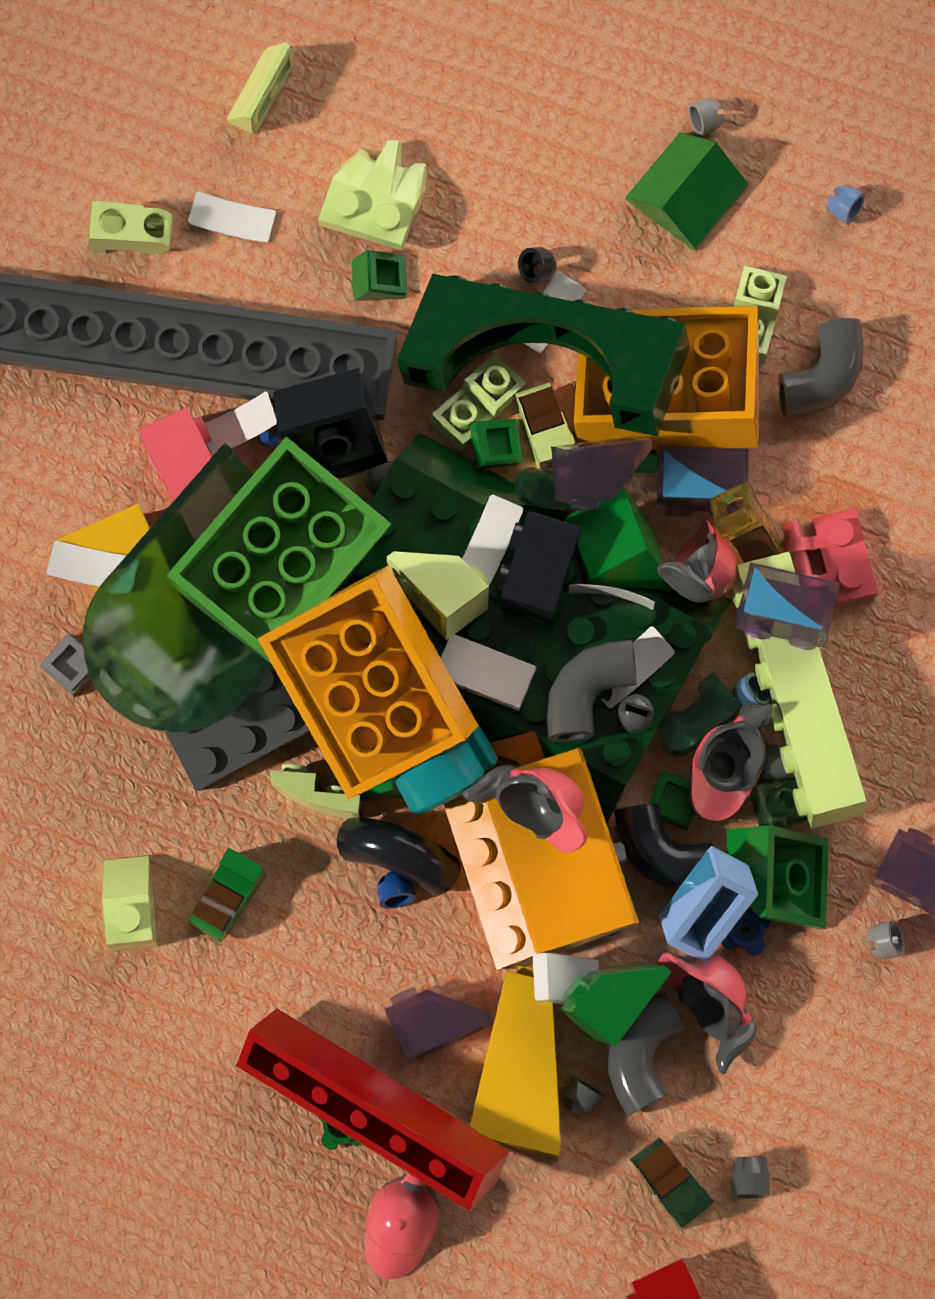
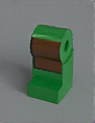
(227, 895)

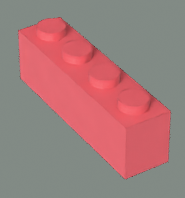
(177, 449)

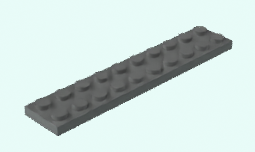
(182, 341)

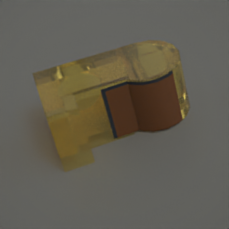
(748, 528)

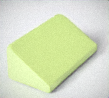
(262, 87)

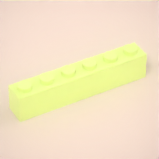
(808, 720)

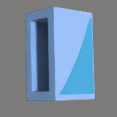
(708, 904)

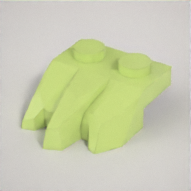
(375, 197)

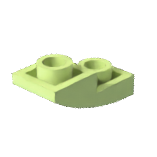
(765, 291)
(480, 399)
(302, 787)

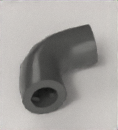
(832, 374)
(580, 684)
(633, 1057)

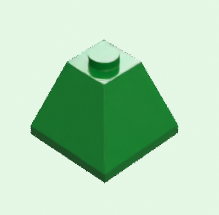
(787, 873)
(612, 998)

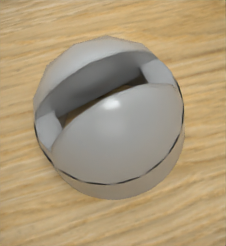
(704, 115)
(887, 940)

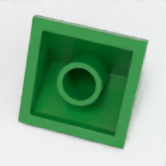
(688, 188)
(618, 545)

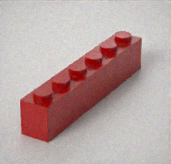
(372, 1108)

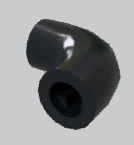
(652, 850)
(399, 851)

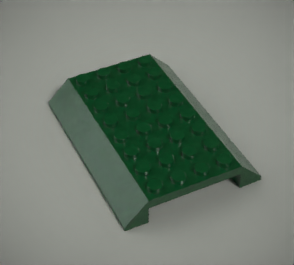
(434, 509)

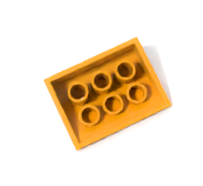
(715, 392)
(369, 683)
(529, 890)

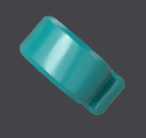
(446, 773)

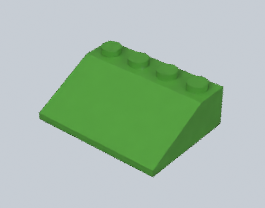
(277, 547)

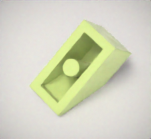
(441, 588)
(129, 904)

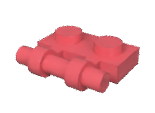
(841, 551)

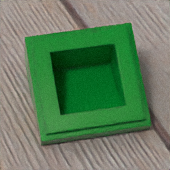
(379, 276)

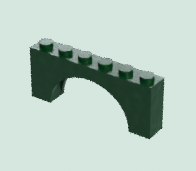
(470, 318)

